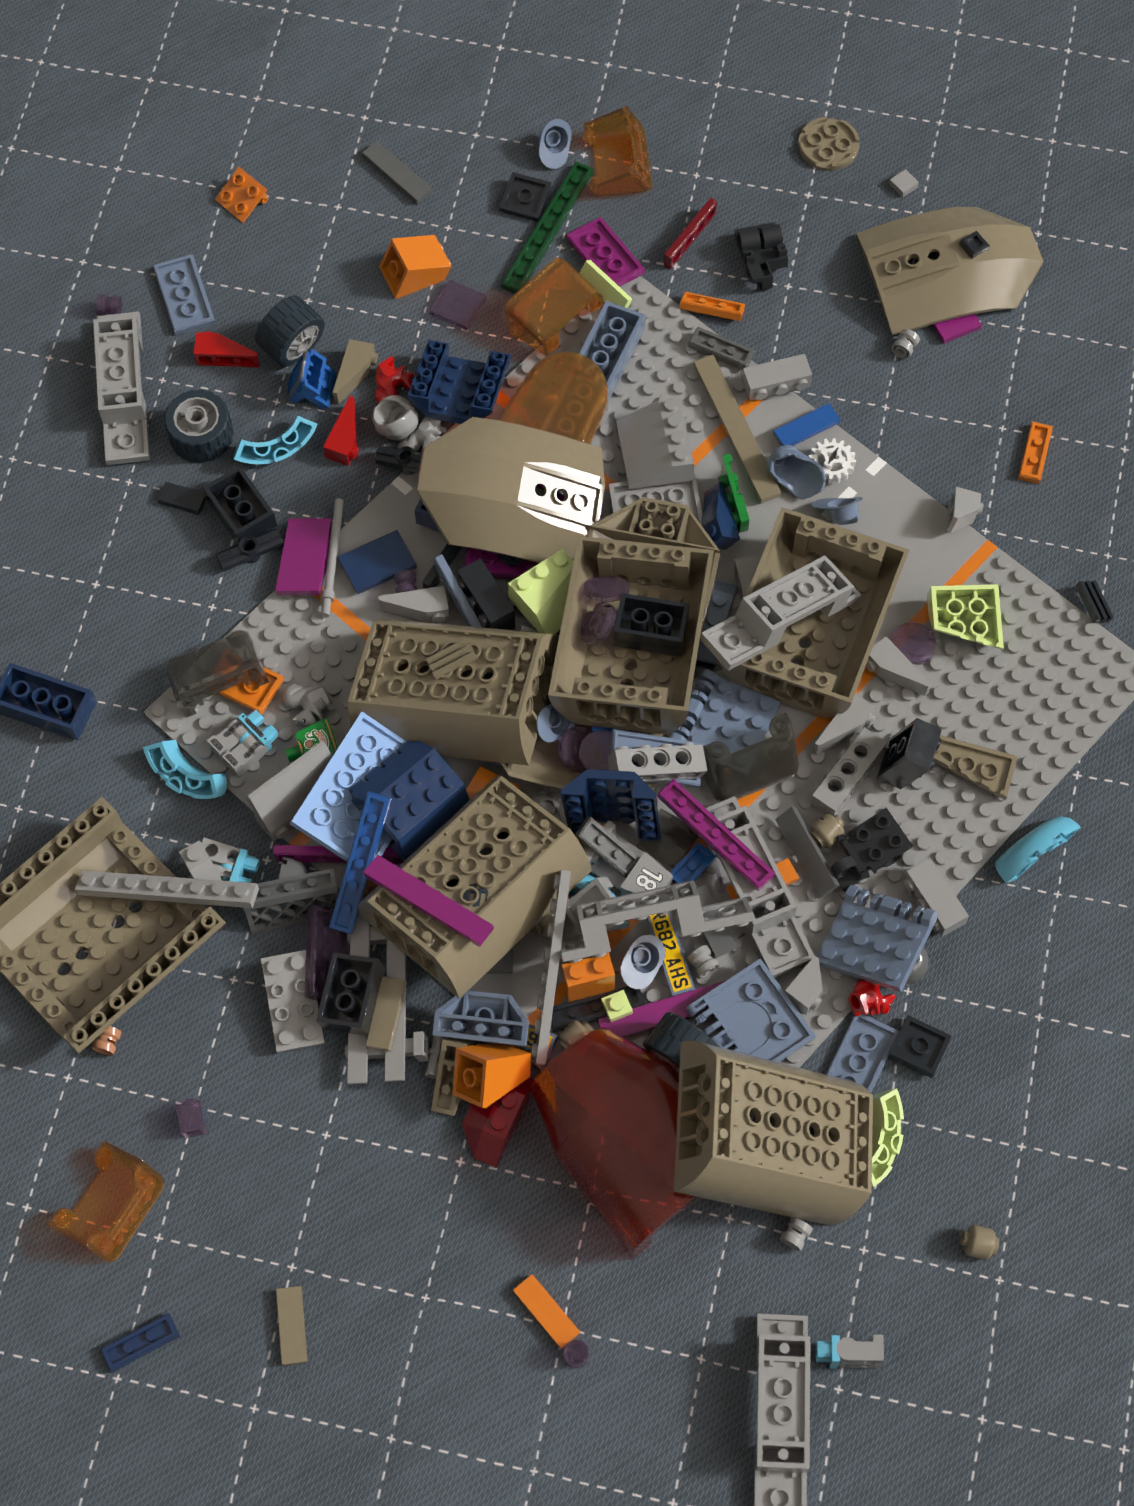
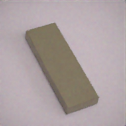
(386, 1014)
(292, 1326)

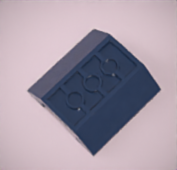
(456, 387)
(612, 797)

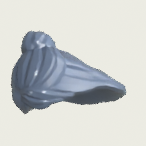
(796, 471)

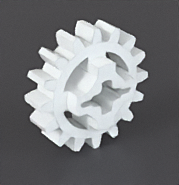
(834, 468)

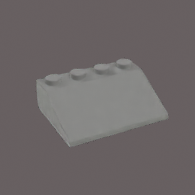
(656, 445)
(282, 795)

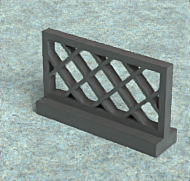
(291, 891)

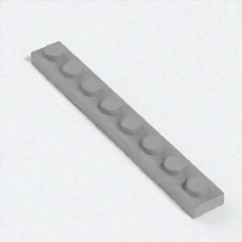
(167, 889)
(549, 977)

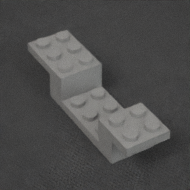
(120, 387)
(771, 609)
(680, 897)
(773, 908)
(782, 1410)

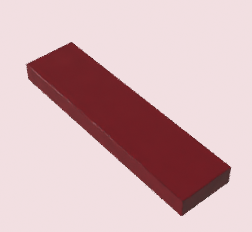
(690, 233)

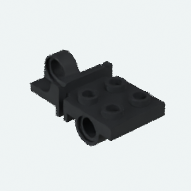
(762, 252)
(871, 846)

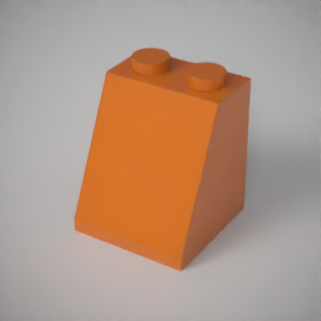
(414, 264)
(587, 977)
(489, 1071)

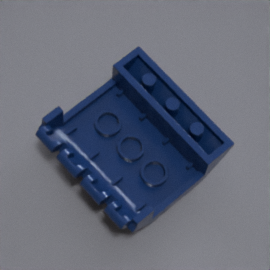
(422, 794)

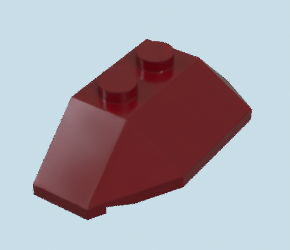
(492, 1127)

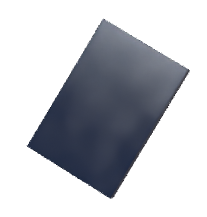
(376, 561)

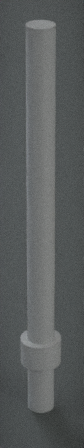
(327, 593)

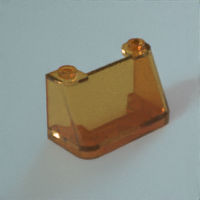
(619, 154)
(549, 304)
(112, 1204)

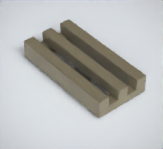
(440, 659)

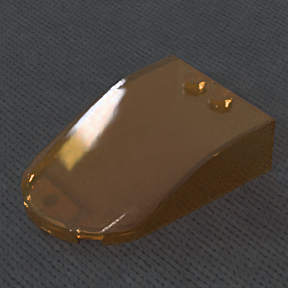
(561, 396)

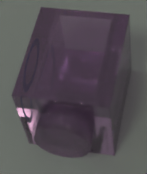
(191, 1118)

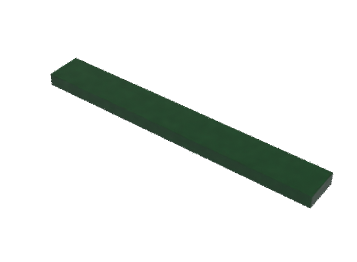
(547, 227)

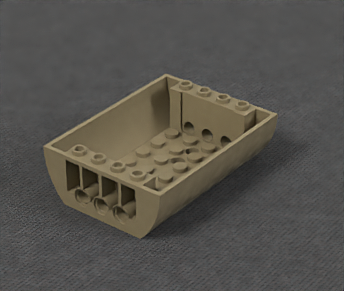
(837, 642)
(590, 678)
(456, 713)
(515, 874)
(766, 1166)

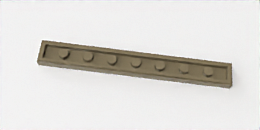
(737, 428)

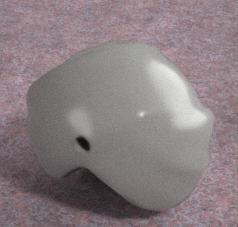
(395, 417)

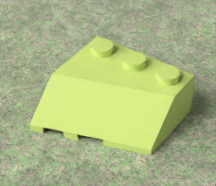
(543, 592)
(967, 612)

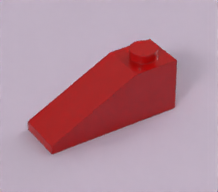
(217, 350)
(342, 441)

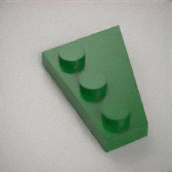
(735, 499)

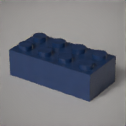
(45, 701)

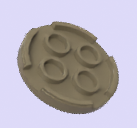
(828, 144)

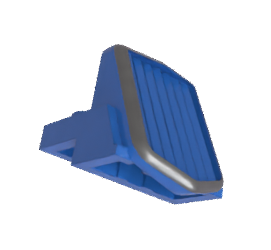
(311, 380)

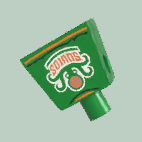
(310, 737)

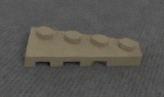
(977, 764)

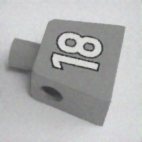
(645, 876)

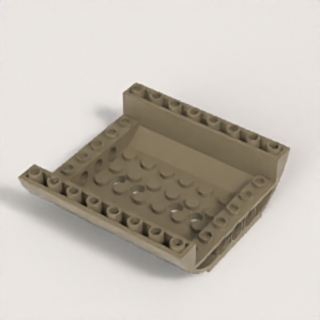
(49, 924)

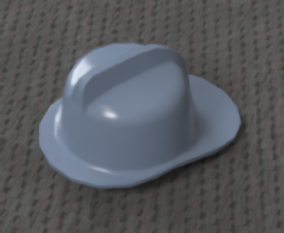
(554, 143)
(840, 510)
(551, 724)
(642, 961)

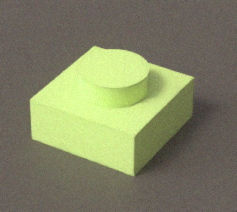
(617, 1006)

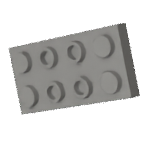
(290, 1012)

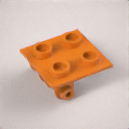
(241, 194)

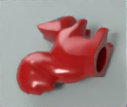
(389, 378)
(868, 998)

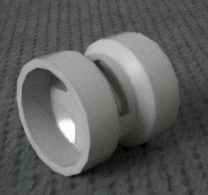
(904, 346)
(704, 962)
(796, 1234)

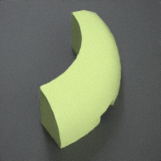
(886, 1133)

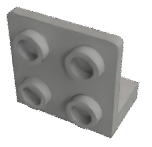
(603, 869)

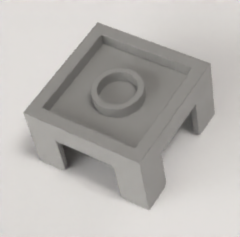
(593, 892)

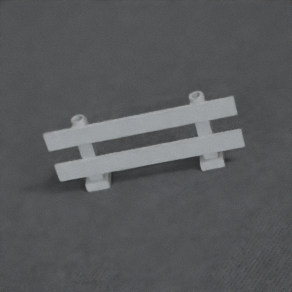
(356, 1049)

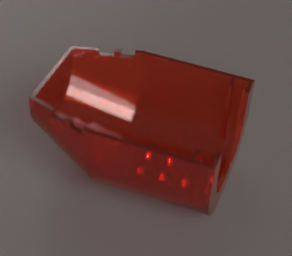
(615, 1132)

